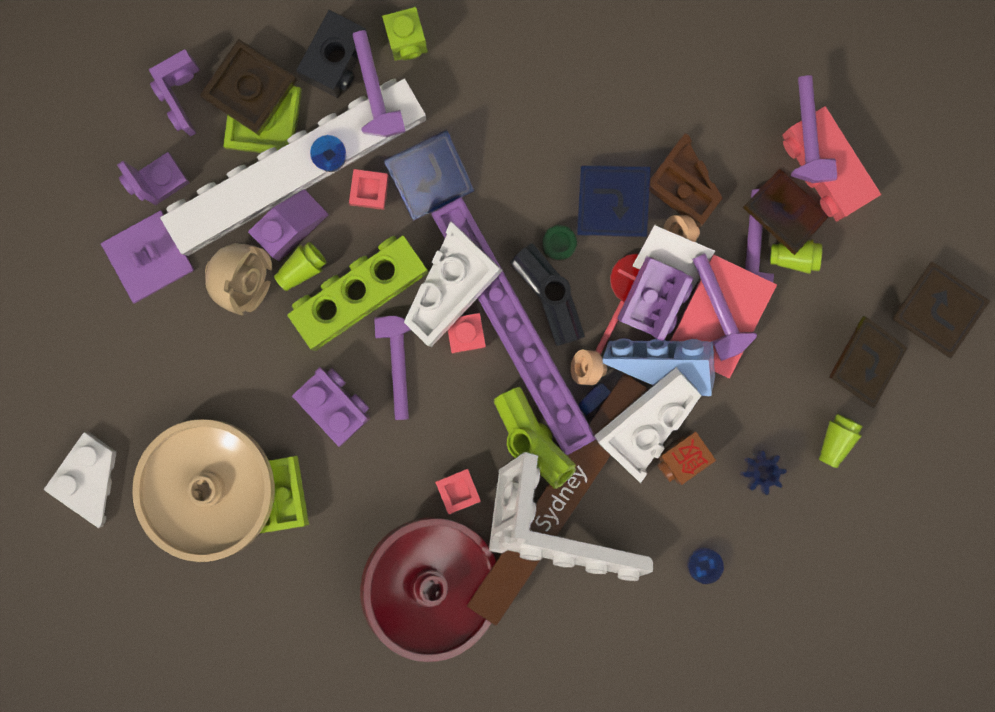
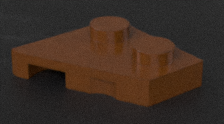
(685, 183)

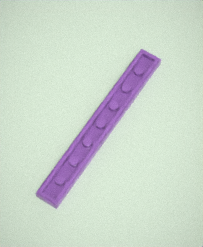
(523, 342)

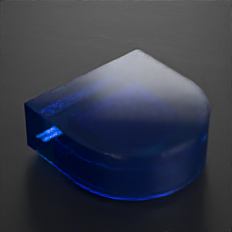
(593, 398)

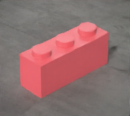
(853, 184)

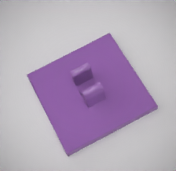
(146, 257)

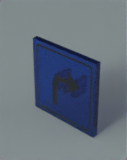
(429, 175)
(614, 201)

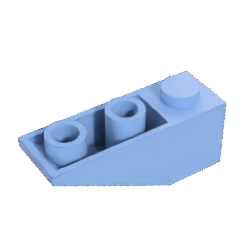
(657, 358)

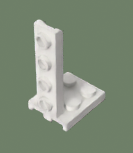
(516, 511)

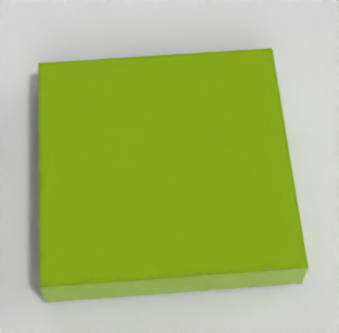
(275, 134)

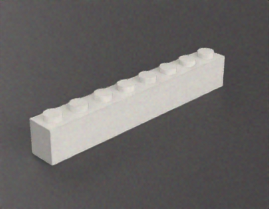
(281, 172)

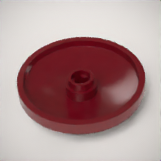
(421, 586)

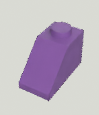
(288, 224)

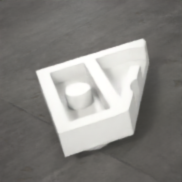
(85, 479)

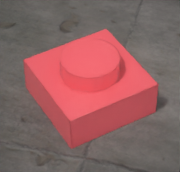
(369, 189)
(466, 334)
(458, 491)

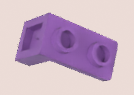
(174, 71)
(155, 180)

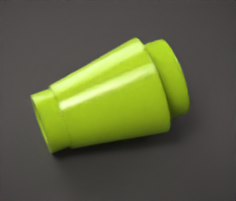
(805, 260)
(300, 266)
(839, 440)

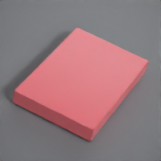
(746, 298)

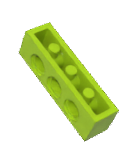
(306, 310)

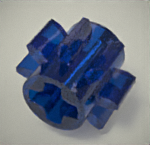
(773, 472)

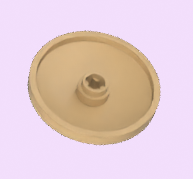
(203, 490)

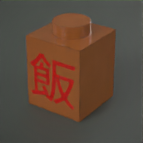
(685, 458)

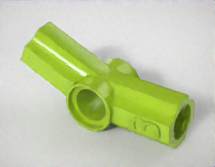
(533, 438)

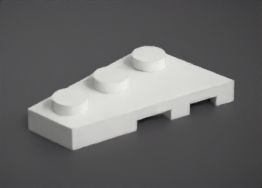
(453, 284)
(645, 425)

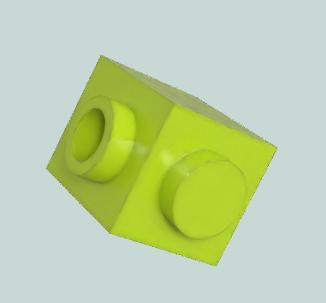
(405, 34)

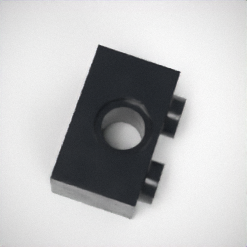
(332, 35)

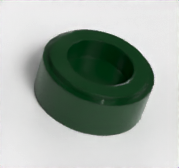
(559, 242)

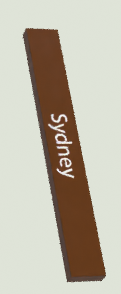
(553, 508)

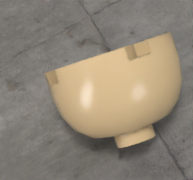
(237, 277)

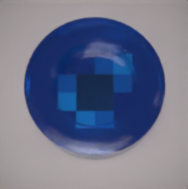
(328, 153)
(705, 565)

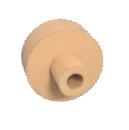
(682, 226)
(587, 367)

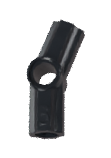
(538, 275)

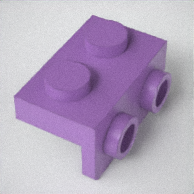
(656, 298)

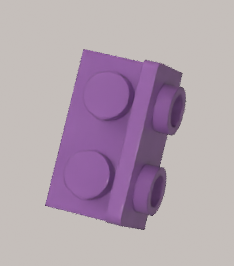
(332, 406)

